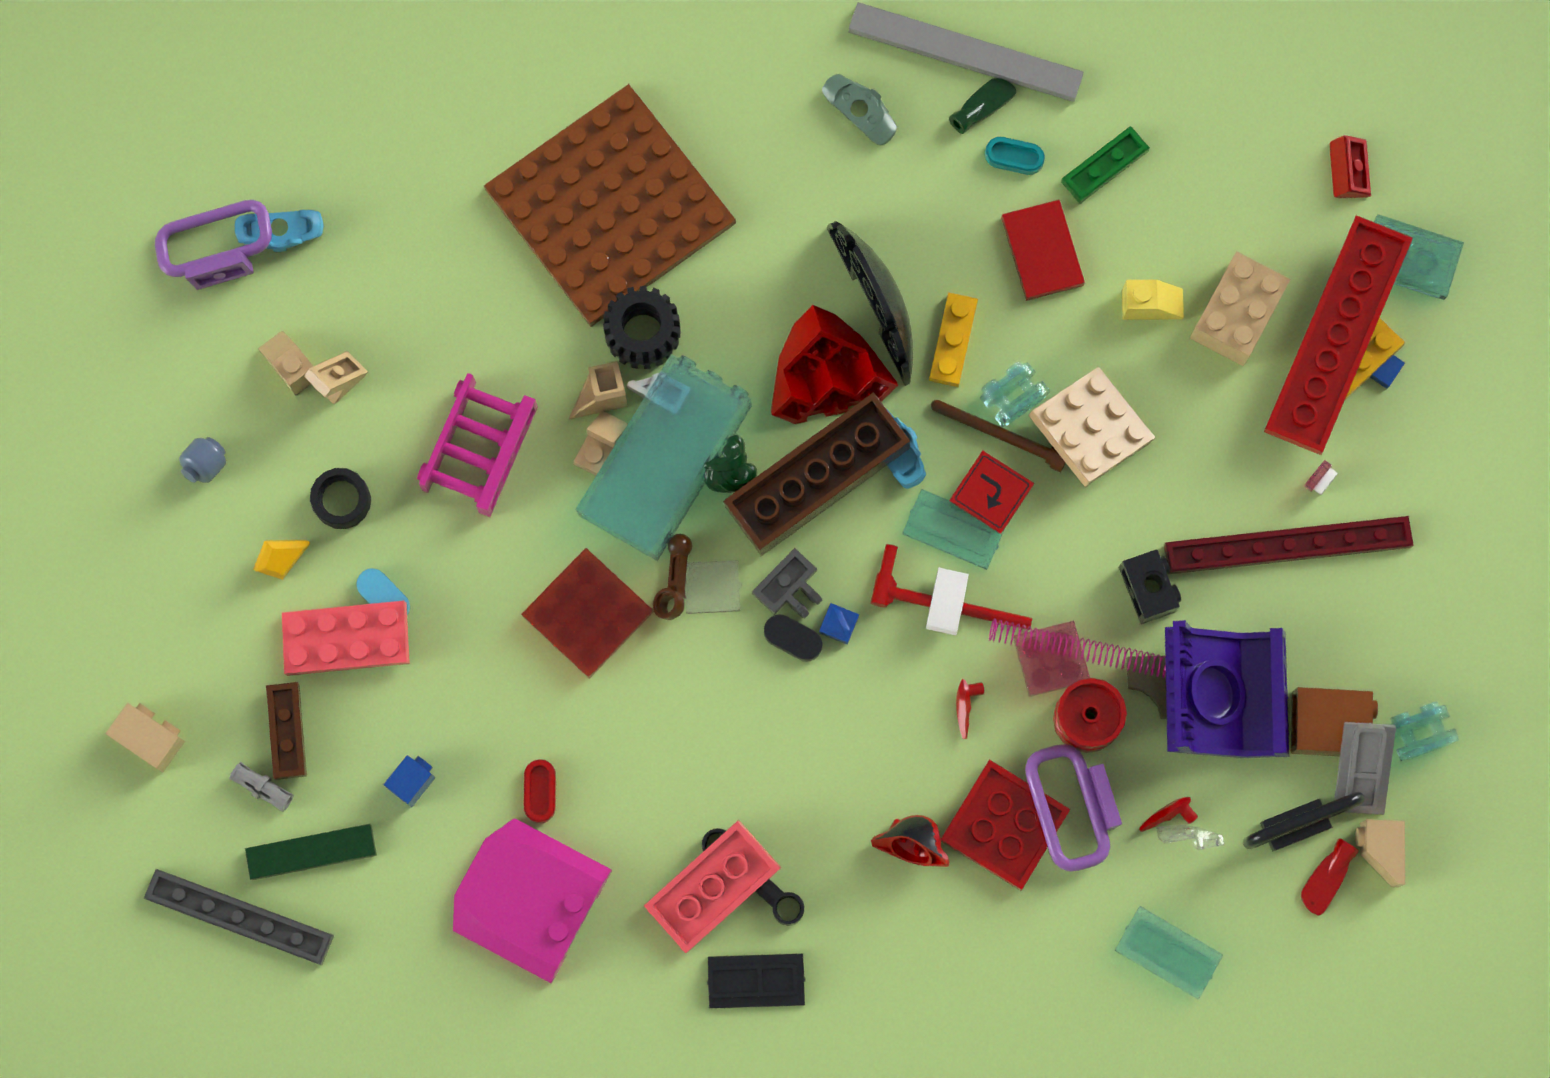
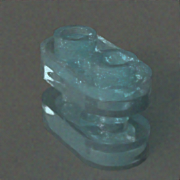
(1016, 376)
(1430, 715)

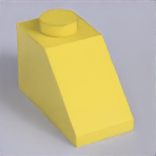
(1151, 300)

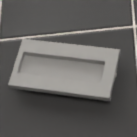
(1365, 764)

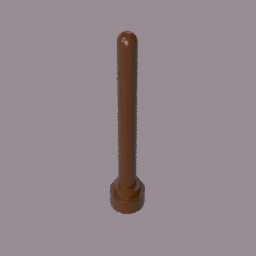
(1049, 454)

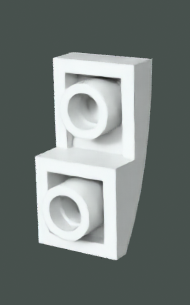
(947, 601)

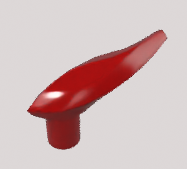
(963, 703)
(1179, 806)

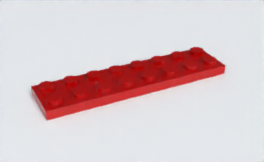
(1338, 335)

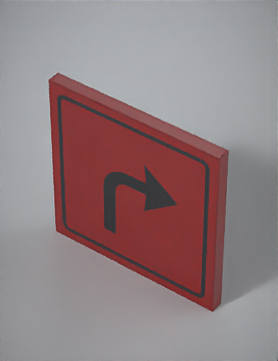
(991, 492)

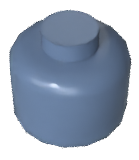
(202, 460)

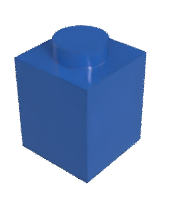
(410, 779)

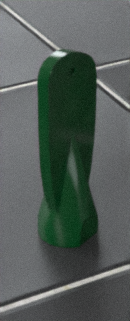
(982, 104)

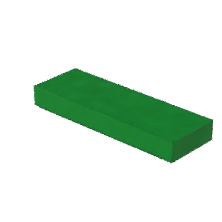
(1105, 164)

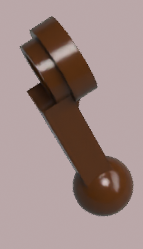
(679, 548)

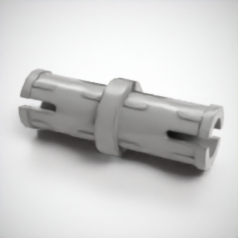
(261, 786)

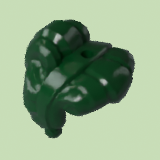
(732, 470)

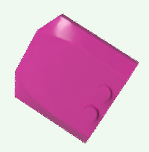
(527, 897)

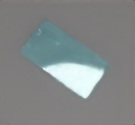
(951, 530)
(1169, 952)

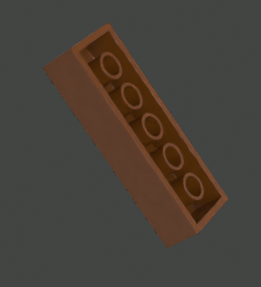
(817, 474)

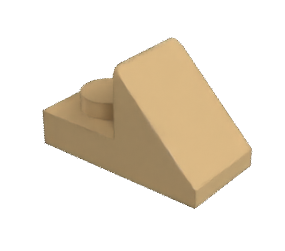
(336, 376)
(601, 439)

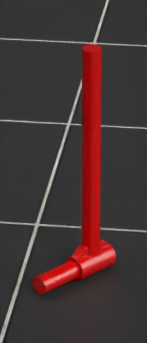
(886, 590)

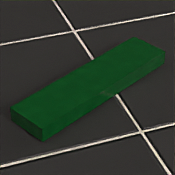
(310, 852)

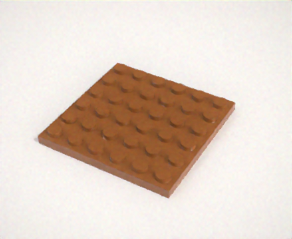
(609, 203)

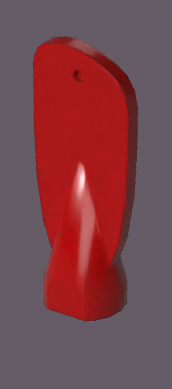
(1328, 877)

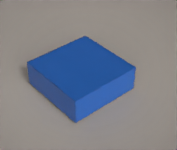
(1388, 371)

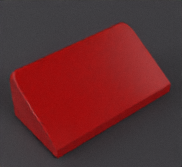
(1350, 167)

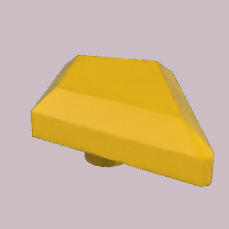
(279, 556)

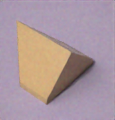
(601, 391)

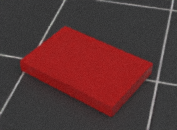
(1042, 250)

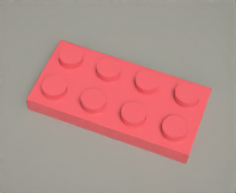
(345, 638)
(712, 886)

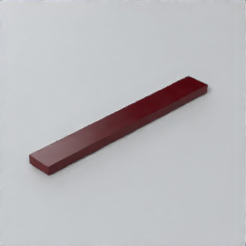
(1288, 545)

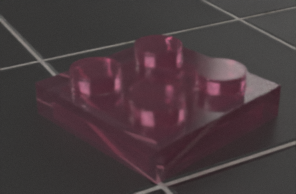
(1047, 671)

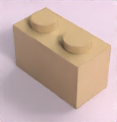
(146, 737)

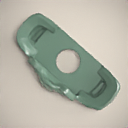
(876, 122)

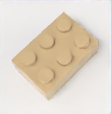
(1240, 308)

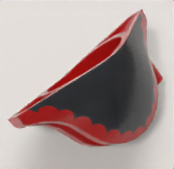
(914, 841)

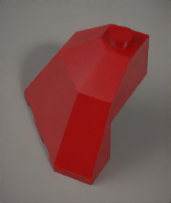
(826, 369)

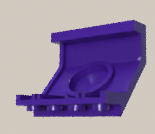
(1226, 692)

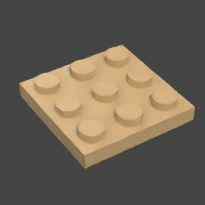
(1091, 426)

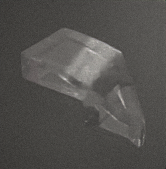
(1200, 837)

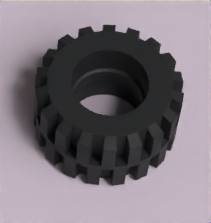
(636, 304)

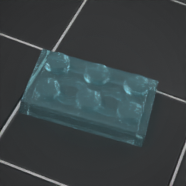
(1429, 260)

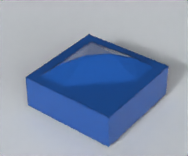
(839, 623)

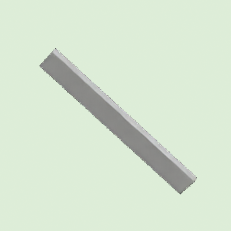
(965, 52)

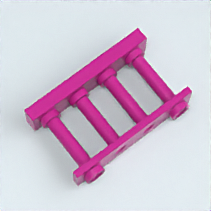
(496, 468)

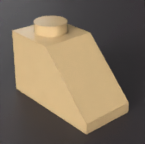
(287, 361)
(1384, 848)

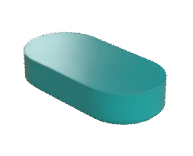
(1014, 155)

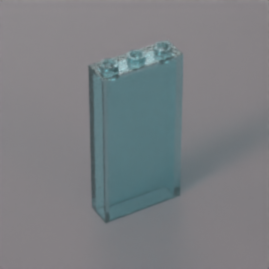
(662, 456)

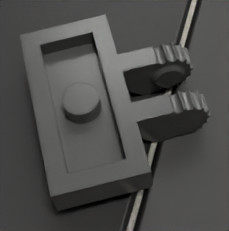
(785, 581)

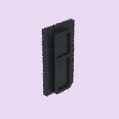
(756, 981)

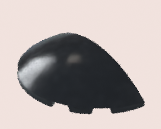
(881, 293)

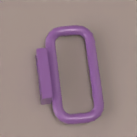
(220, 266)
(1098, 801)

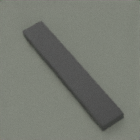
(238, 917)

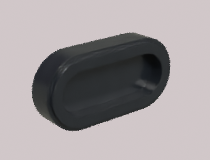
(793, 637)

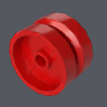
(1085, 733)

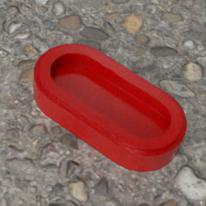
(539, 791)

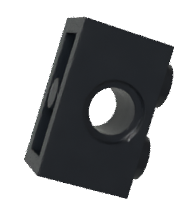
(1146, 603)

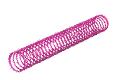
(1078, 643)

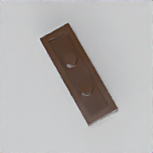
(286, 730)

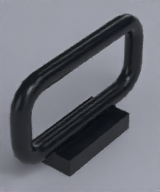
(1300, 822)

